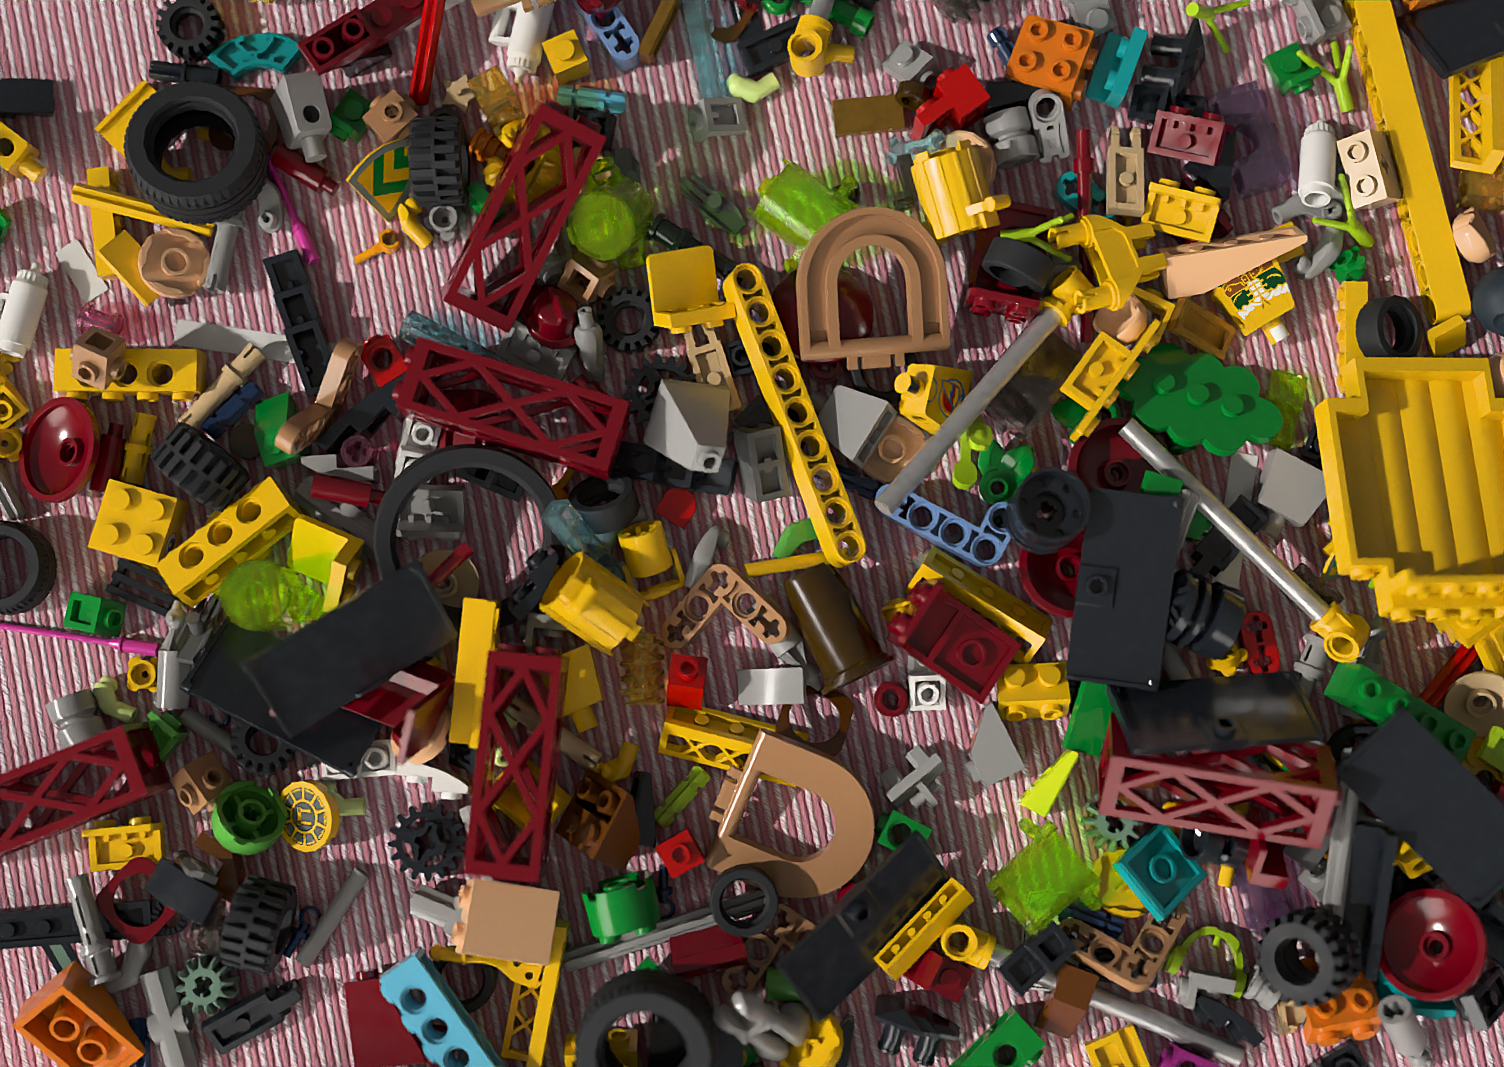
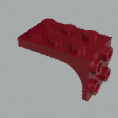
(987, 294)
(952, 640)

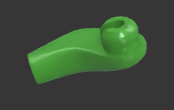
(794, 536)

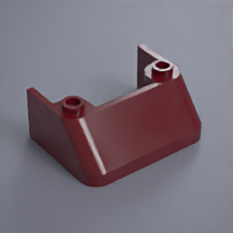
(409, 704)

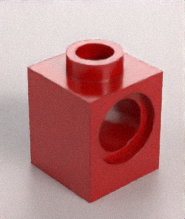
(373, 349)
(686, 681)
(680, 852)

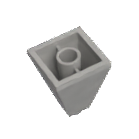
(690, 423)

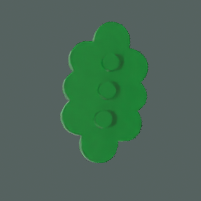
(1199, 401)

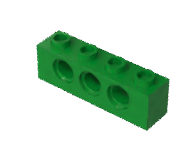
(1377, 698)
(1007, 1029)

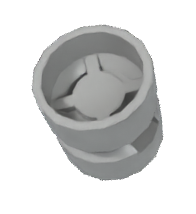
(1010, 133)
(75, 717)

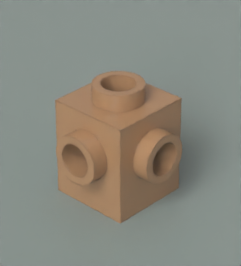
(391, 116)
(588, 278)
(98, 357)
(201, 783)

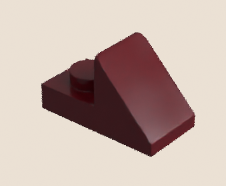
(940, 974)

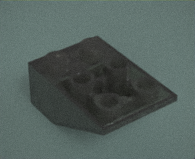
(1033, 387)

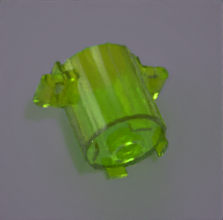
(798, 205)
(611, 217)
(267, 597)
(1043, 878)

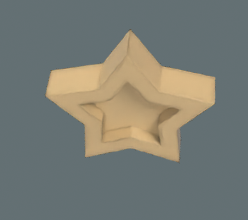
(458, 94)

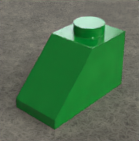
(268, 420)

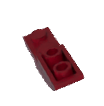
(359, 33)

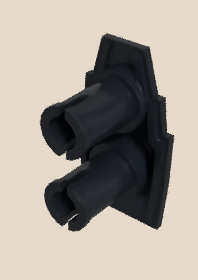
(1191, 55)
(906, 1015)

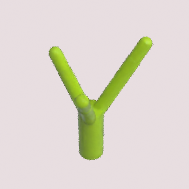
(1208, 14)
(1341, 71)
(1352, 225)
(1029, 235)

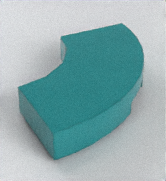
(255, 53)

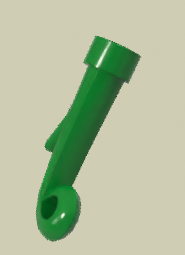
(856, 19)

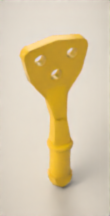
(516, 974)

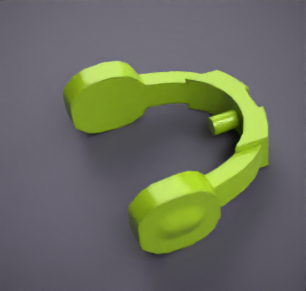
(979, 438)
(1179, 952)

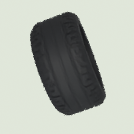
(41, 572)

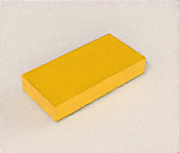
(122, 258)

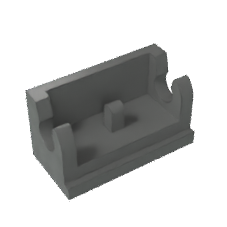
(761, 462)

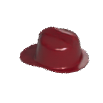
(550, 316)

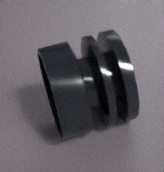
(1052, 492)
(1204, 614)

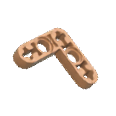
(317, 418)
(730, 598)
(788, 935)
(1126, 958)

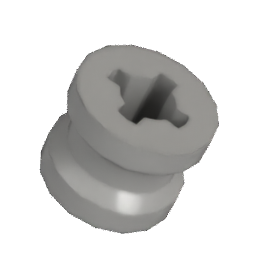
(1258, 989)

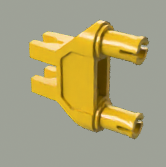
(1112, 257)

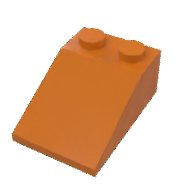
(78, 1023)

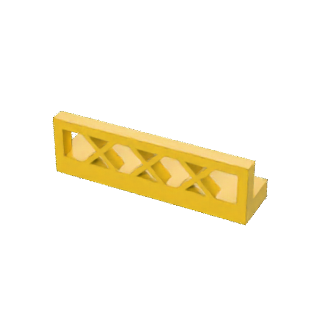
(1485, 114)
(987, 600)
(477, 636)
(713, 727)
(545, 1008)

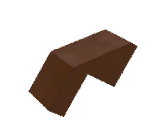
(232, 871)
(1067, 1002)

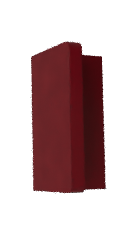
(1265, 860)
(706, 952)

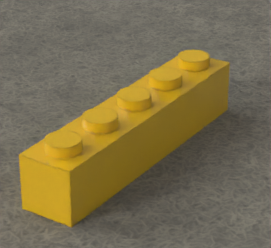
(104, 223)
(1351, 298)
(923, 929)

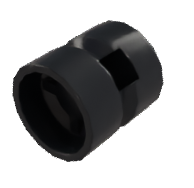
(1213, 847)

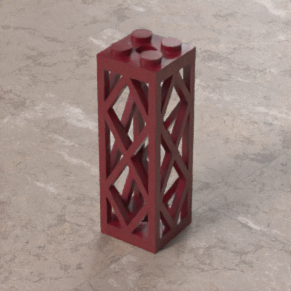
(558, 198)
(419, 382)
(496, 729)
(134, 755)
(1306, 787)

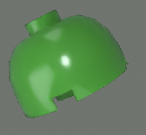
(248, 818)

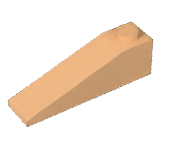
(1203, 266)

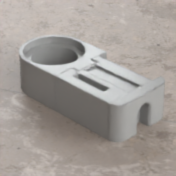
(1049, 128)

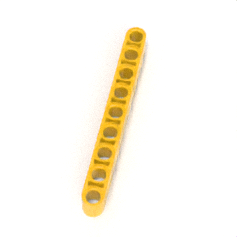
(792, 433)

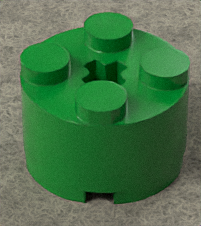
(622, 906)

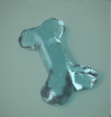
(914, 147)

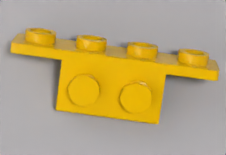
(1100, 371)

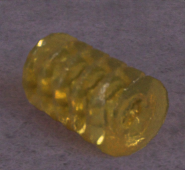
(642, 670)

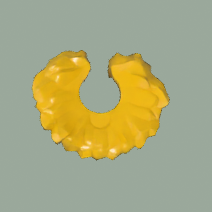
(542, 176)

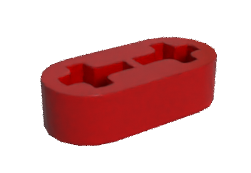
(1266, 642)

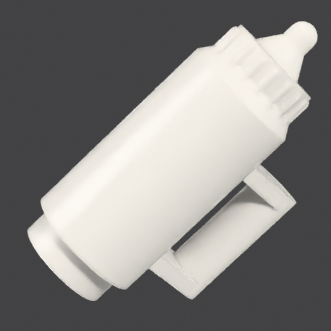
(526, 39)
(1319, 166)
(22, 311)

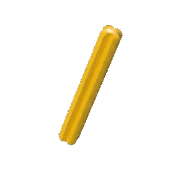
(131, 207)

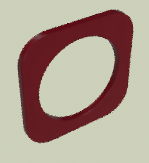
(106, 906)

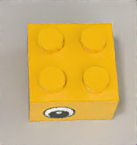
(137, 523)

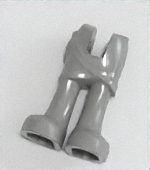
(763, 1026)

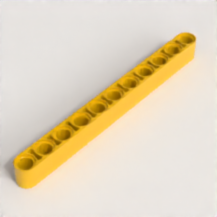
(1399, 116)

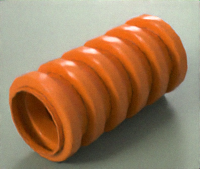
(487, 146)

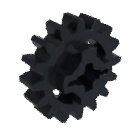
(650, 371)
(412, 836)

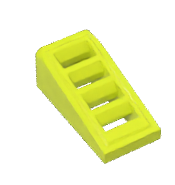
(1046, 788)

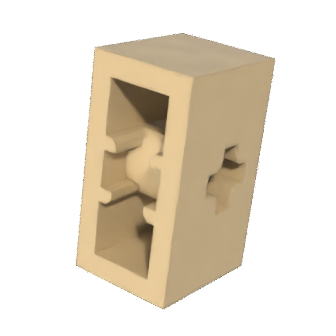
(1369, 170)

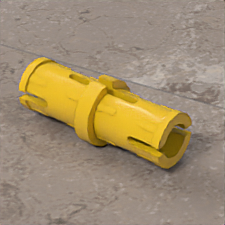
(138, 448)

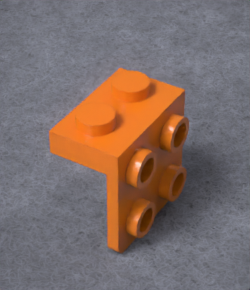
(1053, 58)
(1344, 1016)

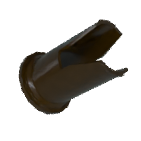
(834, 627)

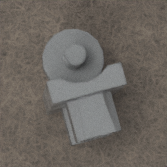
(926, 770)

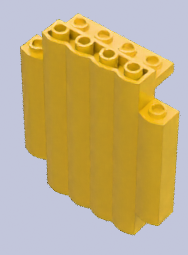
(1418, 484)

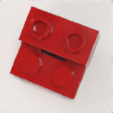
(955, 104)

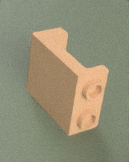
(506, 921)

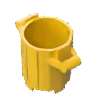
(955, 192)
(592, 603)

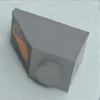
(991, 749)

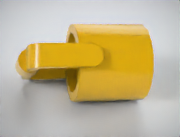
(647, 555)

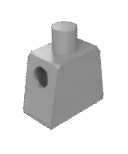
(302, 113)
(853, 421)
(1287, 492)

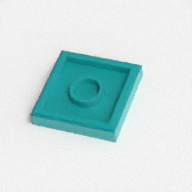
(1159, 871)

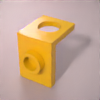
(1155, 303)

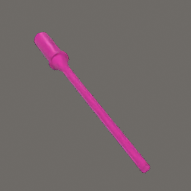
(300, 230)
(122, 644)

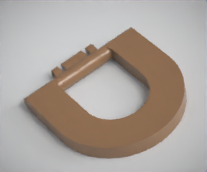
(924, 288)
(816, 773)

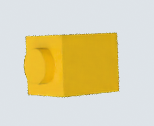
(566, 57)

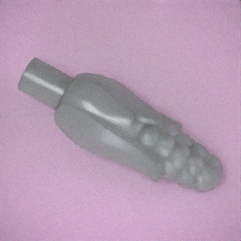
(590, 344)

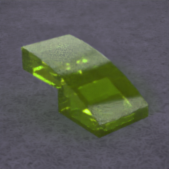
(1288, 394)

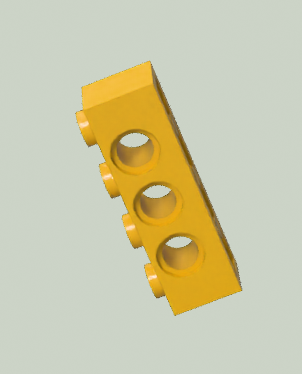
(187, 381)
(228, 540)

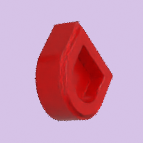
(677, 507)

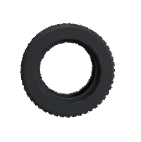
(186, 107)
(654, 993)

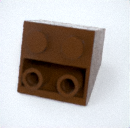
(601, 821)

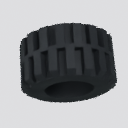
(439, 161)
(200, 467)
(258, 925)
(1287, 972)

